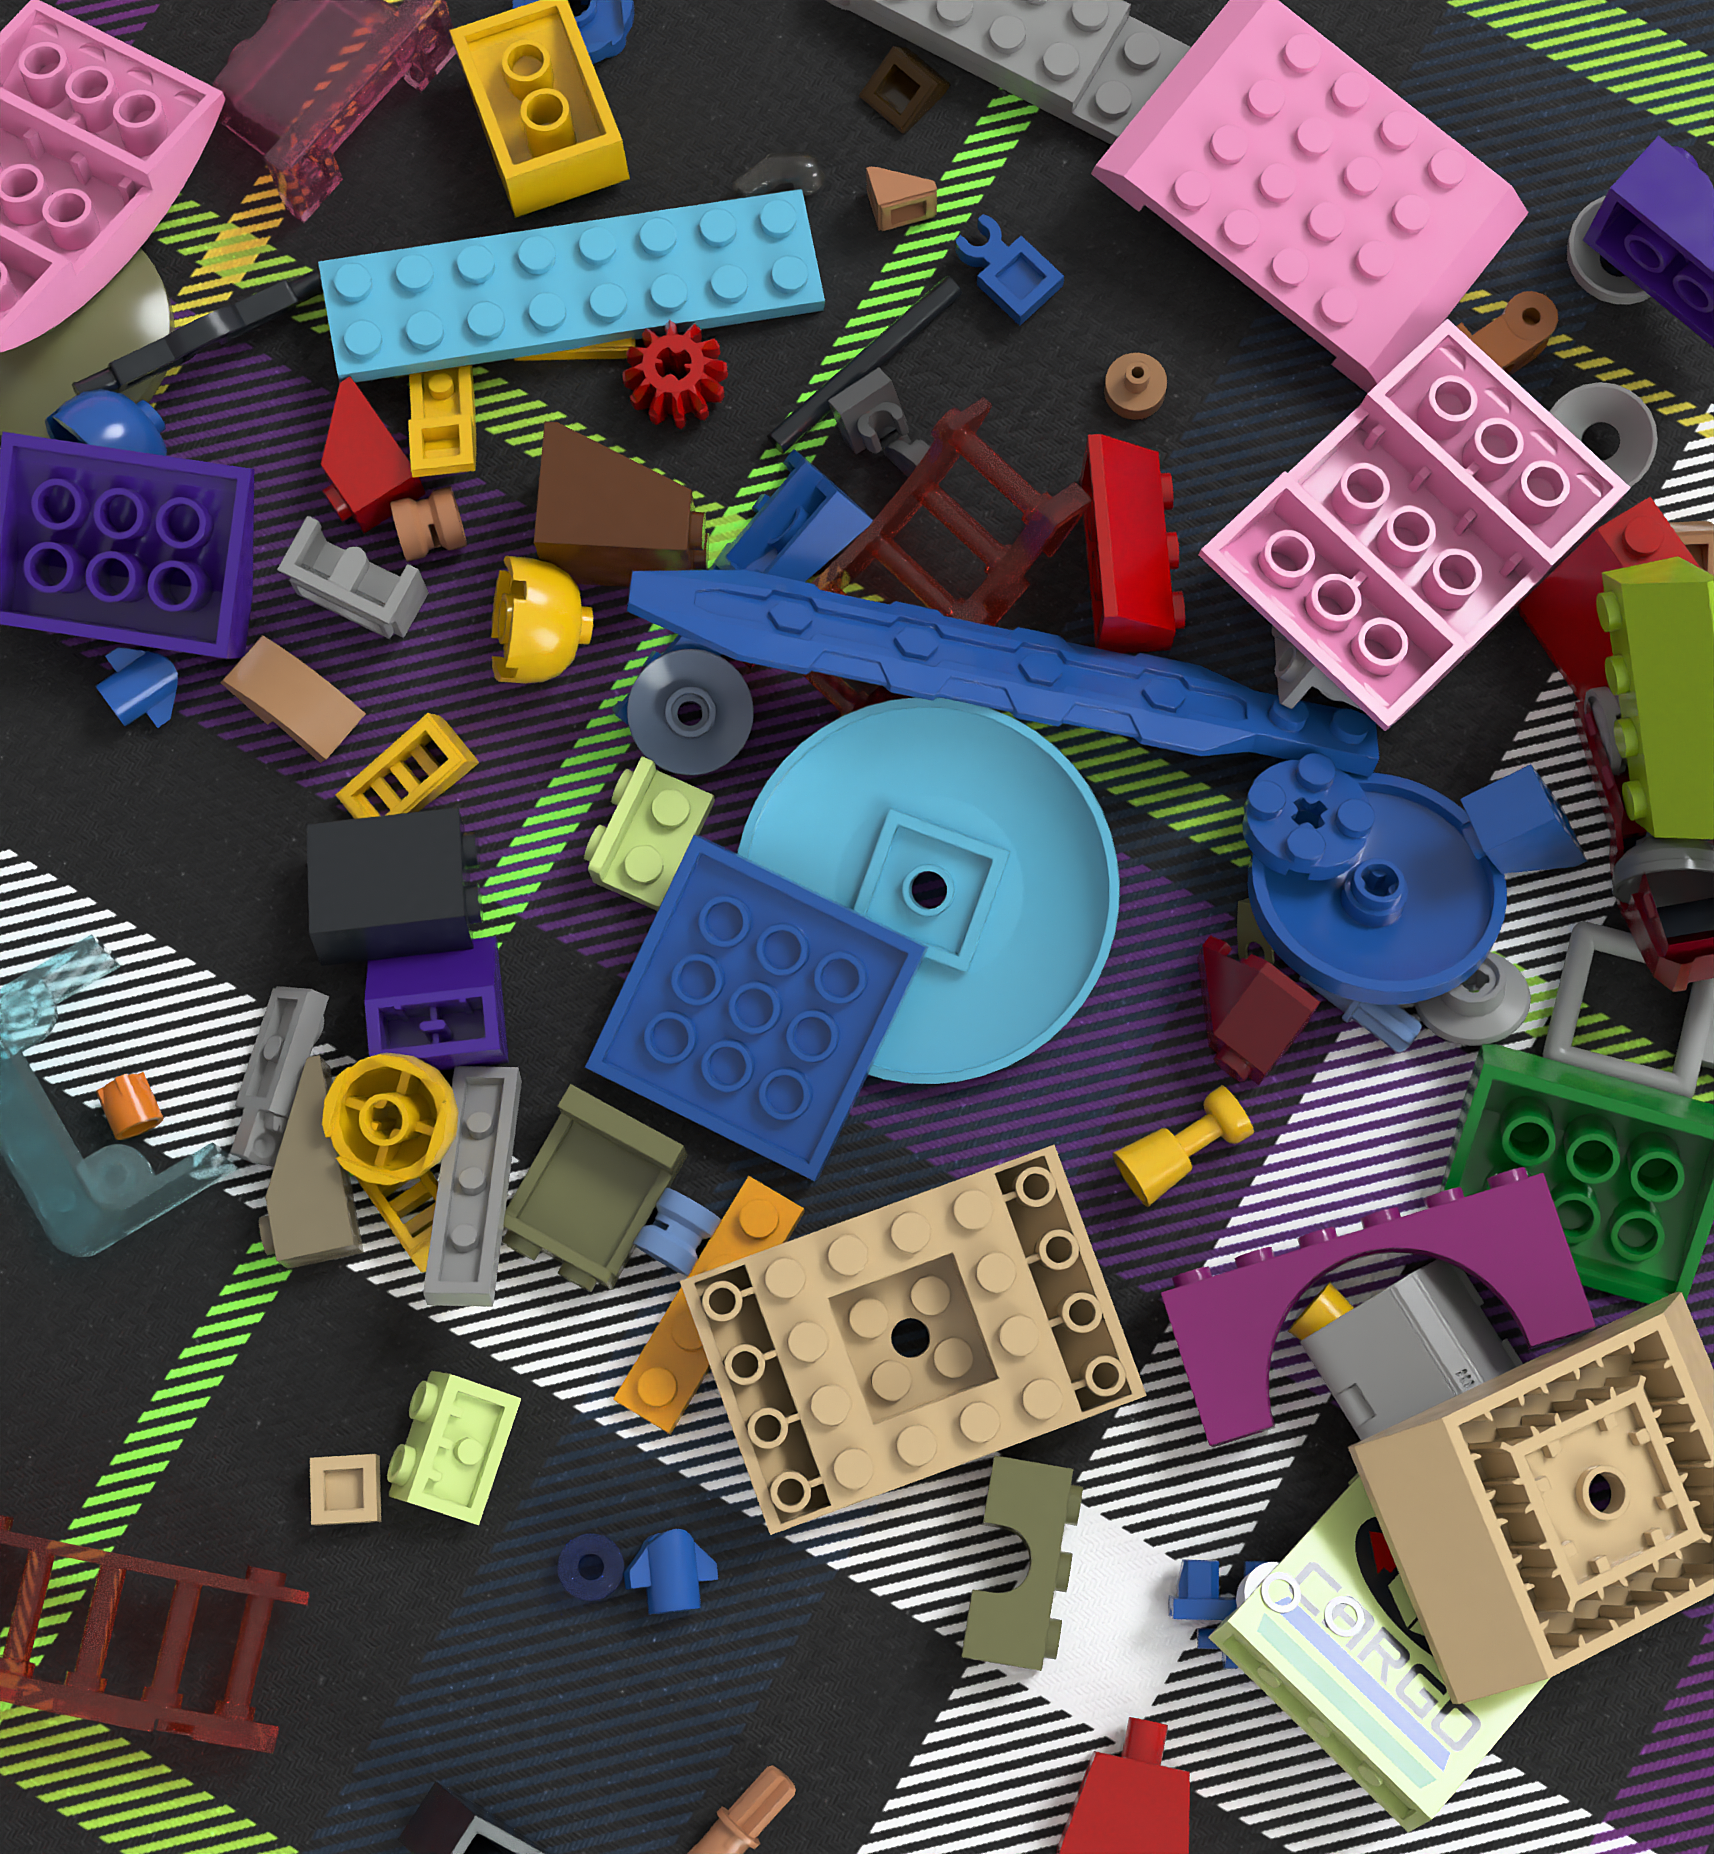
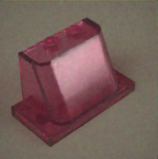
(316, 78)

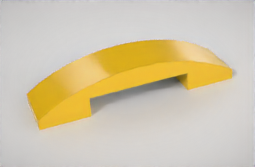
(442, 422)

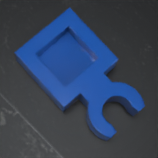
(1012, 275)

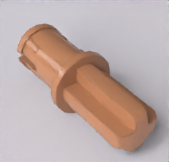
(748, 1816)

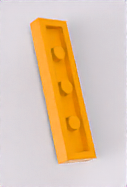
(674, 1356)

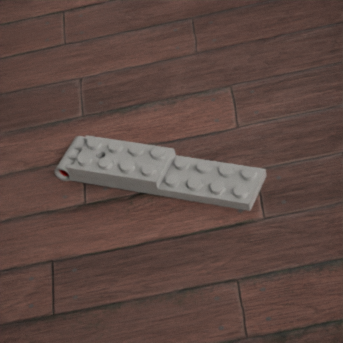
(1061, 55)

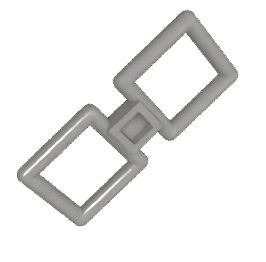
(1697, 1033)

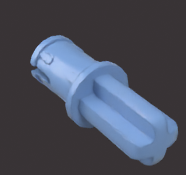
(1386, 1022)

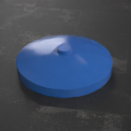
(1403, 918)

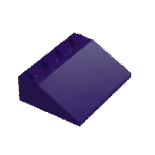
(125, 546)

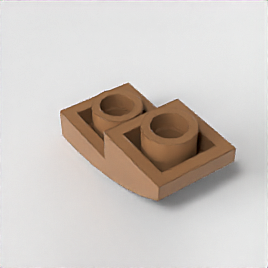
(294, 697)

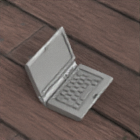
(1409, 1349)

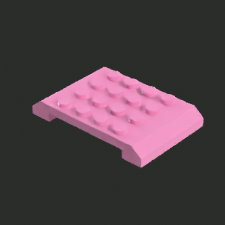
(1314, 186)

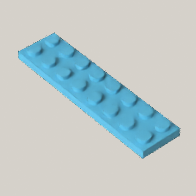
(570, 286)

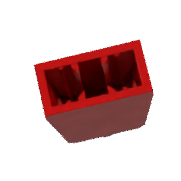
(1130, 1800)

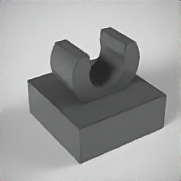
(868, 412)

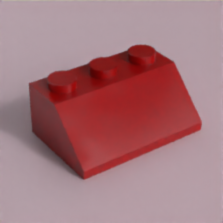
(1130, 547)

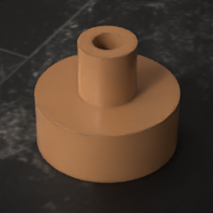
(1135, 386)

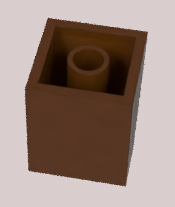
(611, 515)

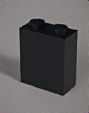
(392, 886)

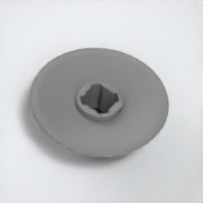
(1482, 1015)

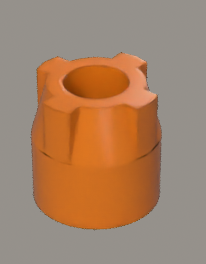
(129, 1105)

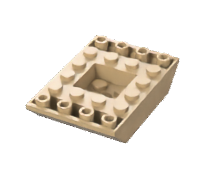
(1012, 1349)
(1497, 1511)

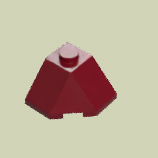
(1249, 1011)

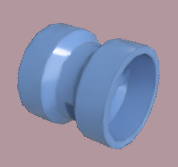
(677, 1231)

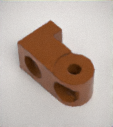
(1519, 332)

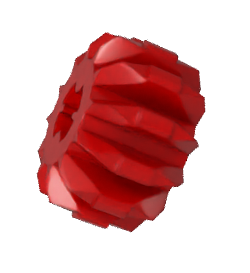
(684, 356)

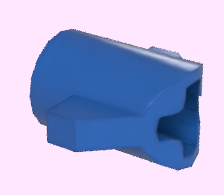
(140, 685)
(670, 1571)

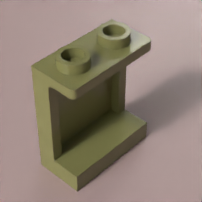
(591, 1190)

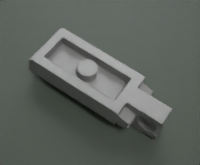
(274, 1071)

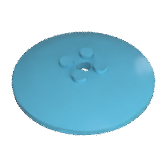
(1008, 833)

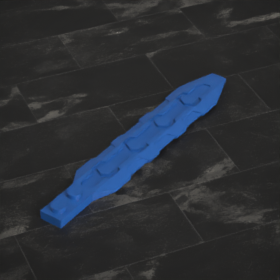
(1014, 671)

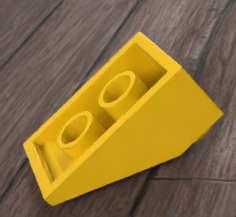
(540, 105)

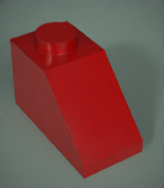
(364, 462)

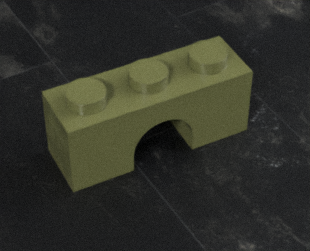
(1034, 1505)

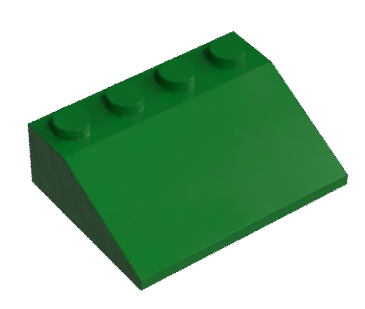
(1617, 1156)

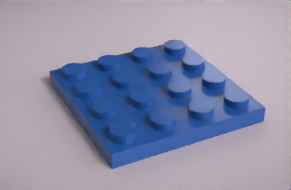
(756, 1007)

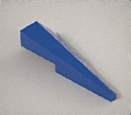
(787, 538)

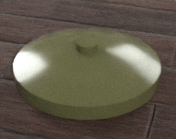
(113, 323)

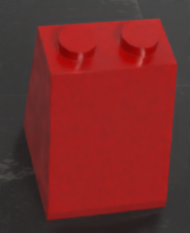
(1564, 604)

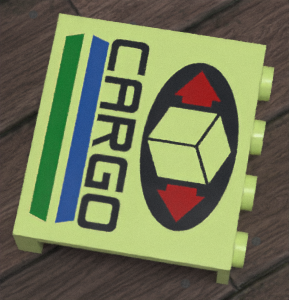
(1371, 1695)

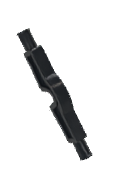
(189, 339)

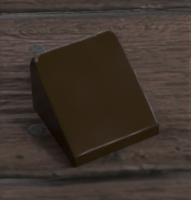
(904, 88)

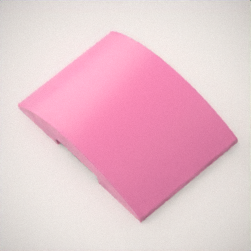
(87, 161)
(1415, 525)

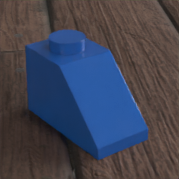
(1520, 825)

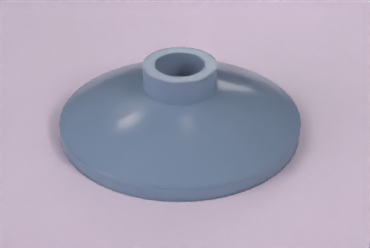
(697, 679)

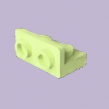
(646, 833)
(452, 1446)

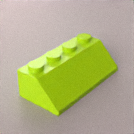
(1665, 688)

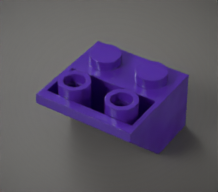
(439, 1007)

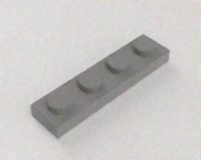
(473, 1189)

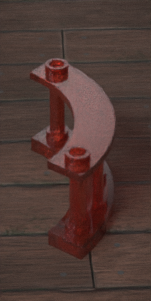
(1046, 528)
(84, 1689)

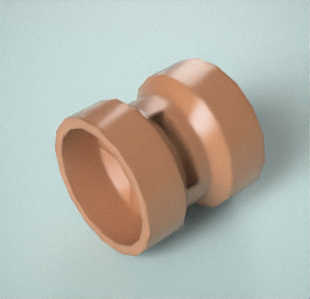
(428, 523)

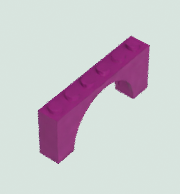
(1498, 1236)

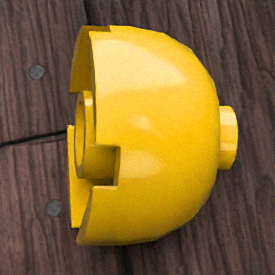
(537, 621)
(390, 1118)

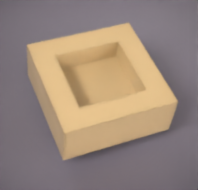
(345, 1489)

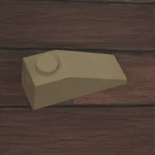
(309, 1191)

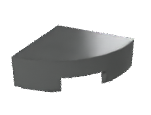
(904, 454)

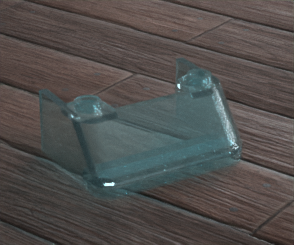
(113, 1191)

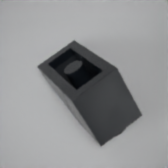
(458, 1826)

